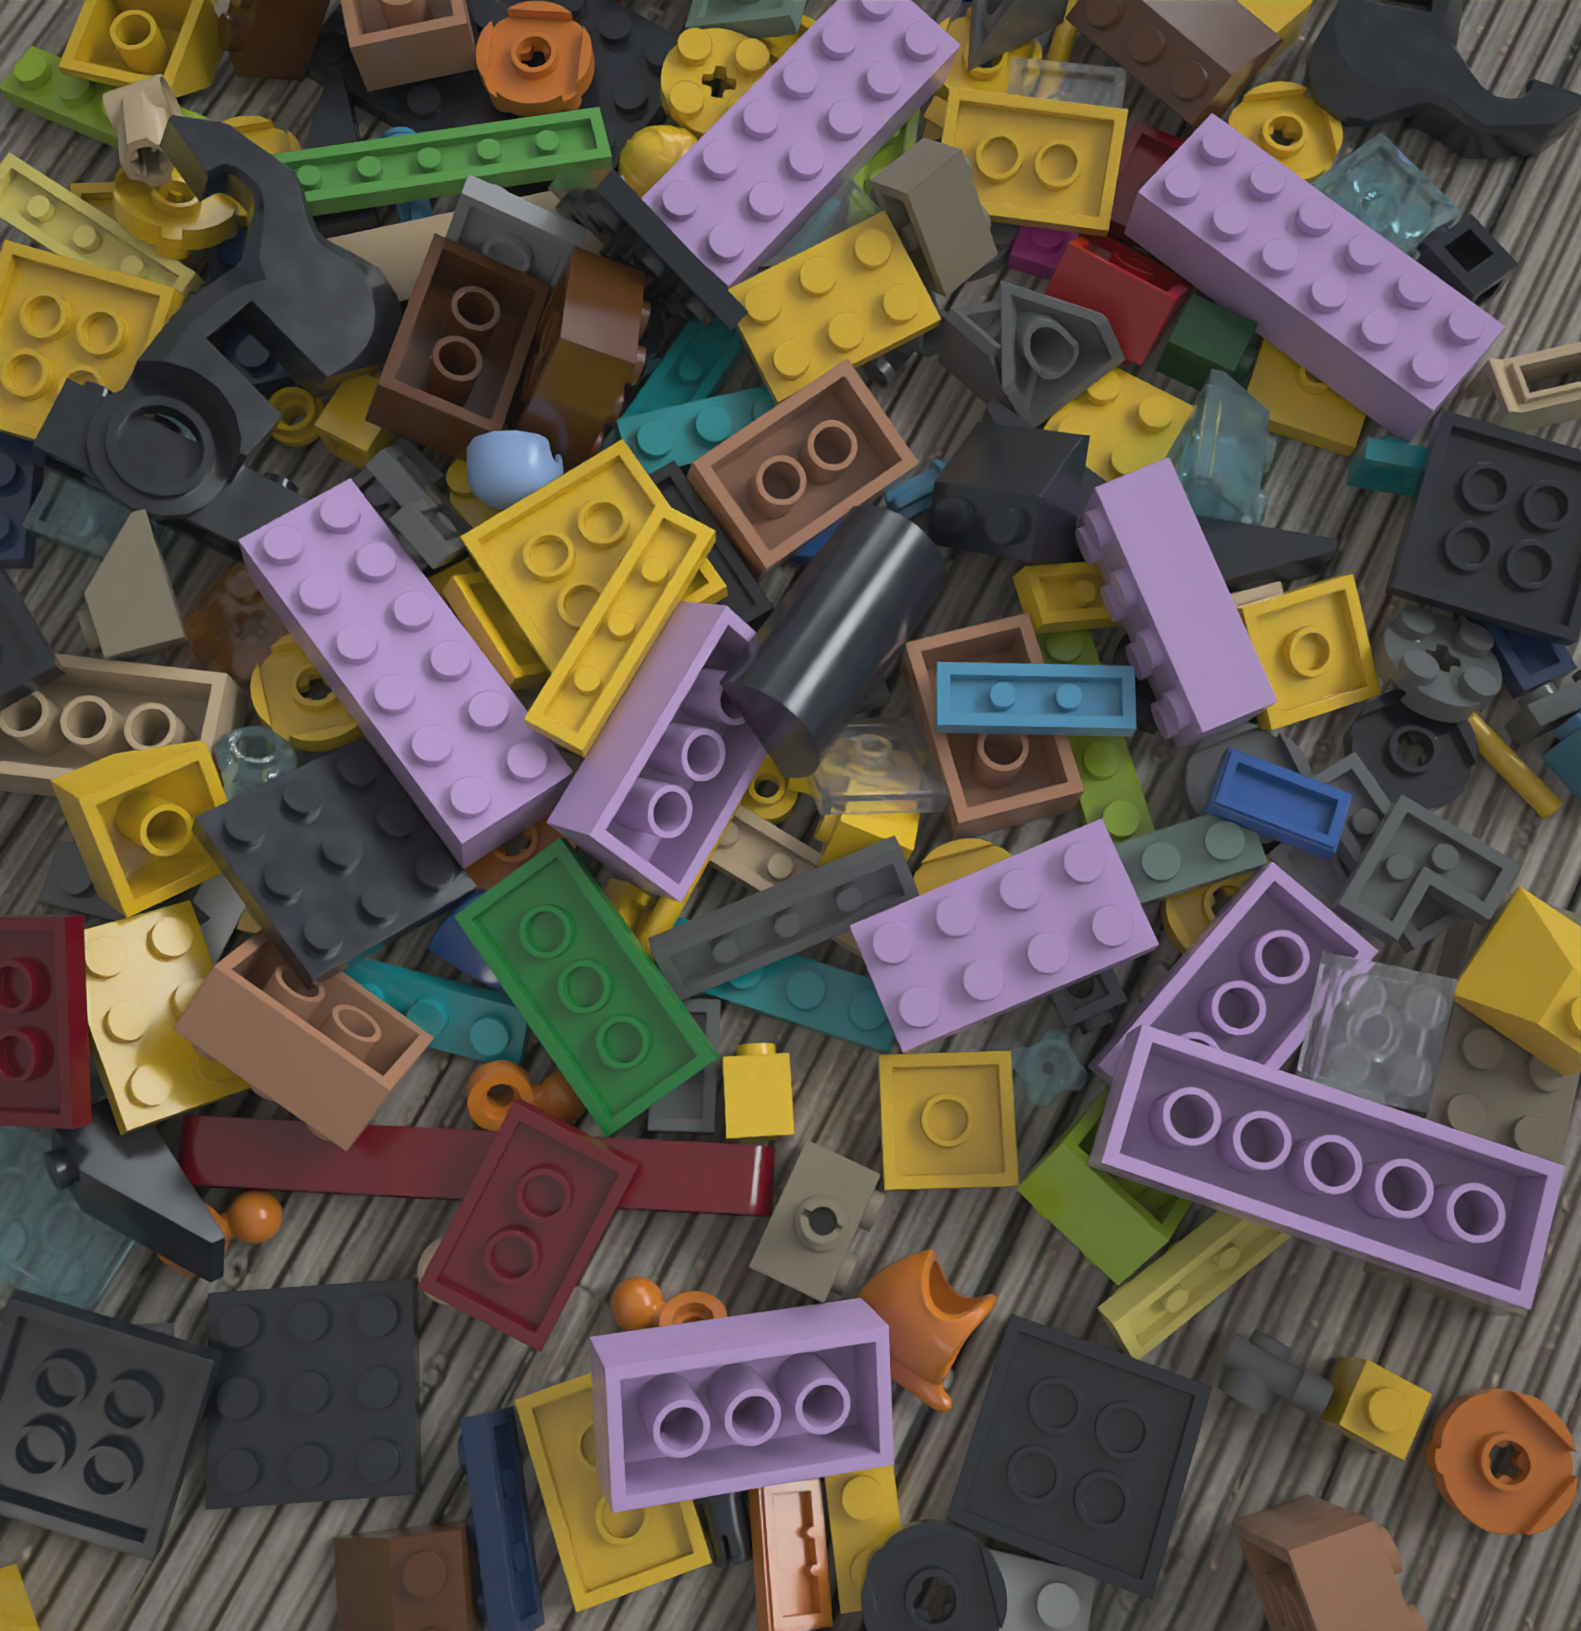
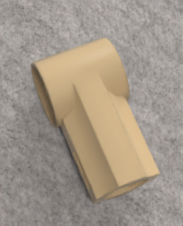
(139, 120)

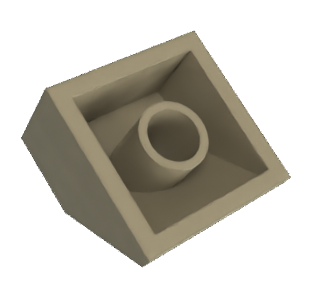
(132, 598)

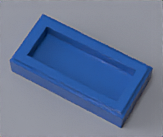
(1278, 803)

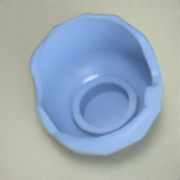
(510, 466)

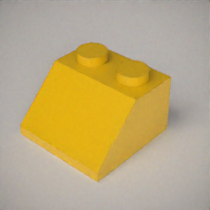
(143, 38)
(137, 820)

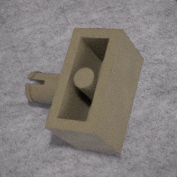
(936, 213)
(817, 1221)

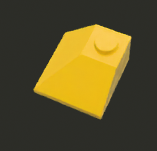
(1529, 981)

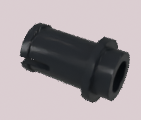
(728, 1528)

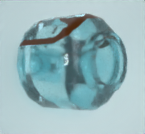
(251, 758)

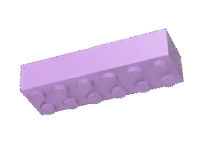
(802, 133)
(1311, 278)
(406, 671)
(1328, 1167)

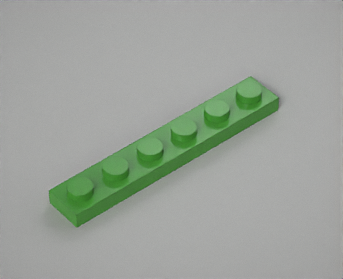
(440, 160)

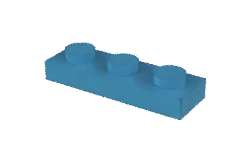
(1035, 699)

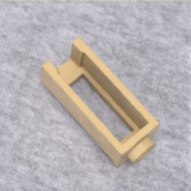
(1527, 410)

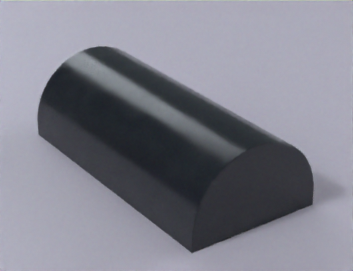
(834, 636)

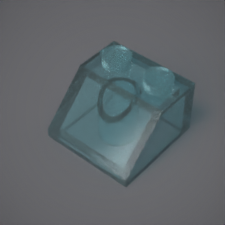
(1226, 452)

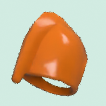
(924, 1321)

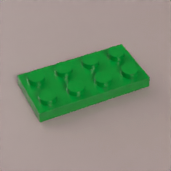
(586, 986)

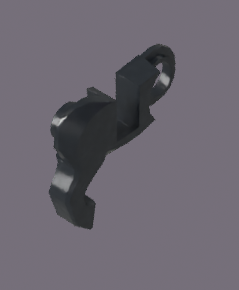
(1404, 63)
(292, 289)

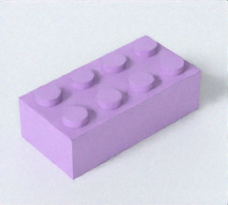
(1172, 605)
(667, 758)
(1004, 936)
(1246, 975)
(740, 1403)

